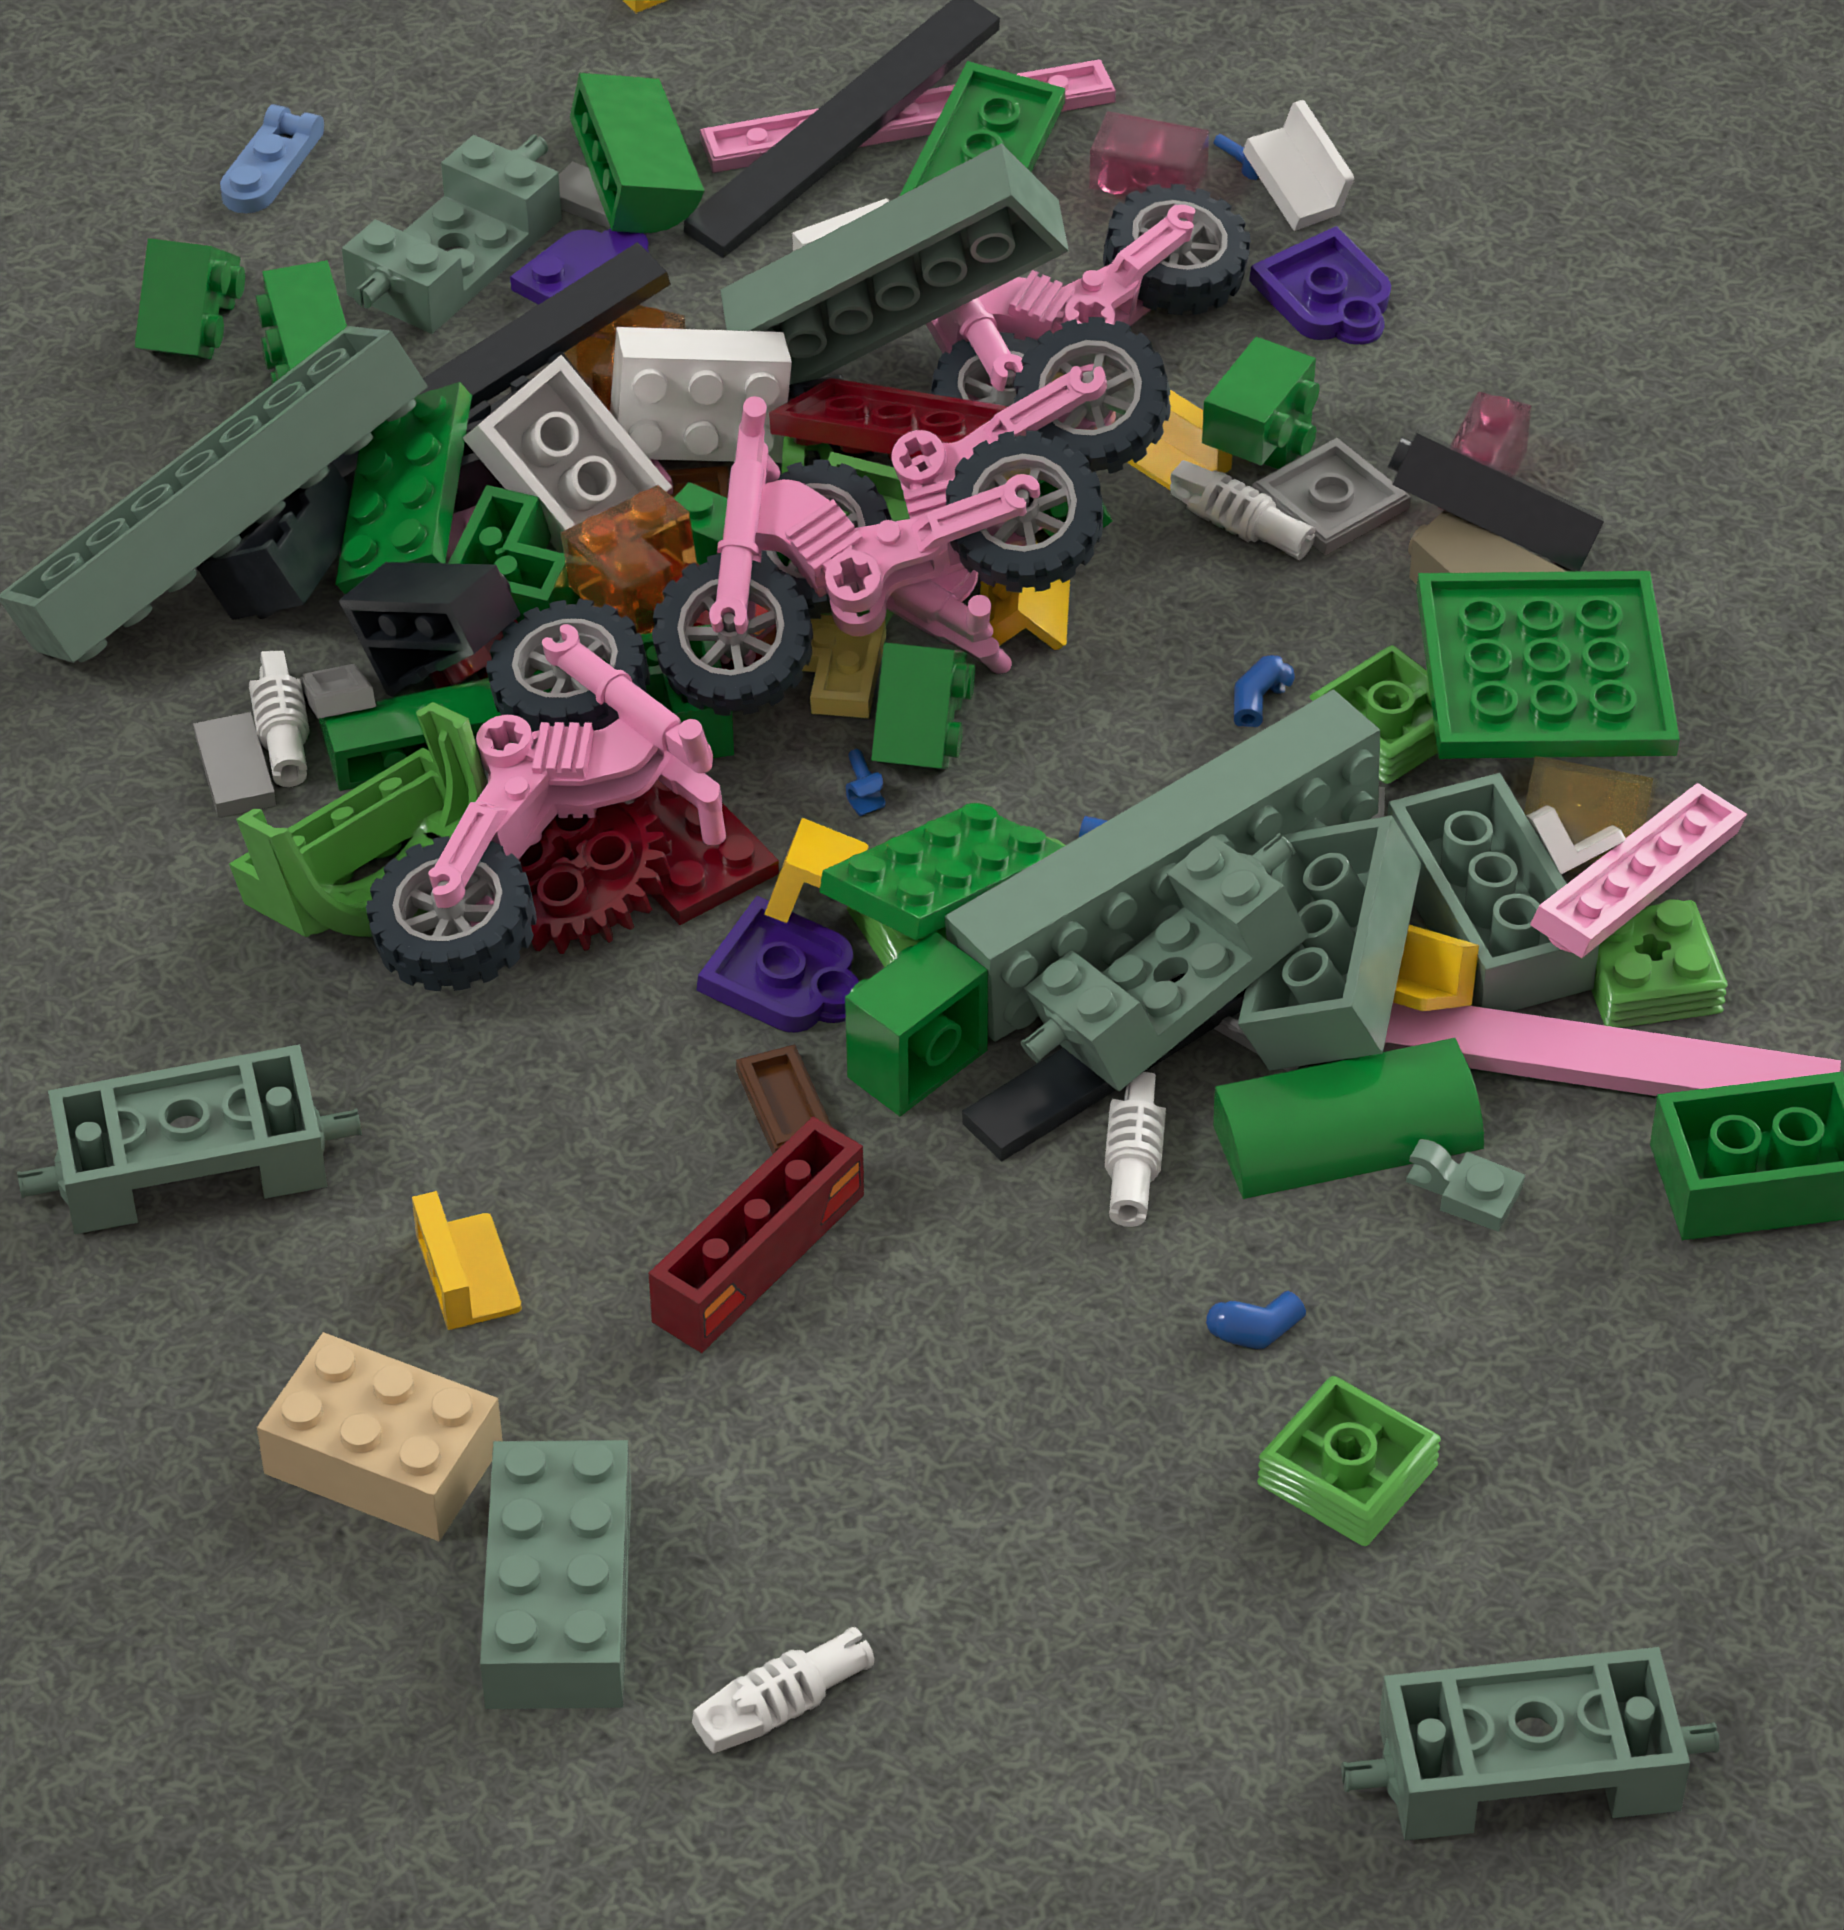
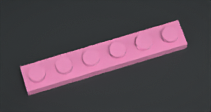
(1637, 871)

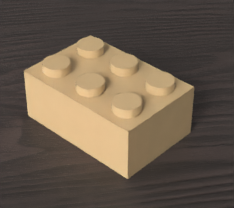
(380, 1436)

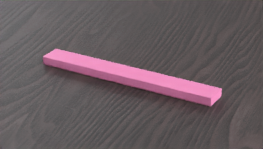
(744, 142)
(1594, 1052)

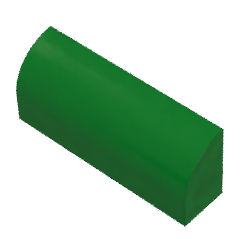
(634, 152)
(381, 736)
(1347, 1117)

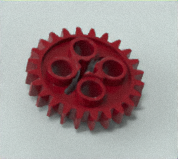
(595, 873)

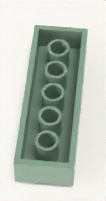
(902, 264)

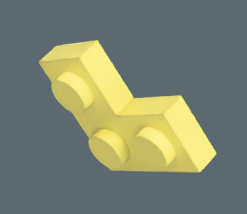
(844, 669)

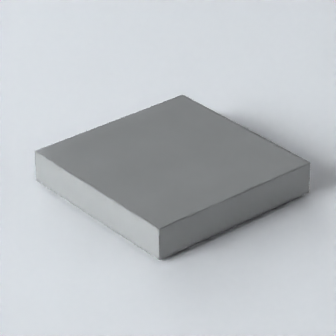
(1334, 494)

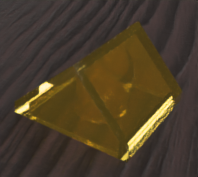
(1590, 797)

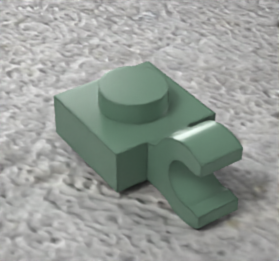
(1470, 1190)

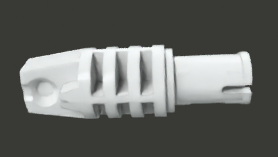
(1239, 509)
(280, 718)
(1134, 1150)
(779, 1691)

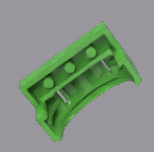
(301, 869)

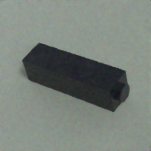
(1495, 499)

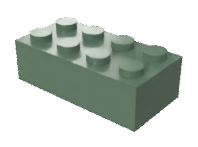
(1483, 885)
(1339, 984)
(556, 1575)

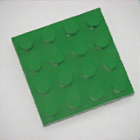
(1546, 665)

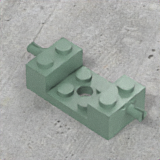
(490, 206)
(1223, 938)
(121, 1138)
(1458, 1743)

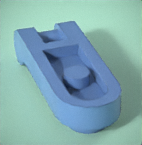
(269, 159)

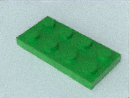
(984, 112)
(406, 487)
(935, 868)

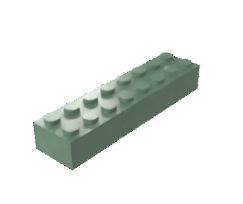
(213, 494)
(1113, 881)

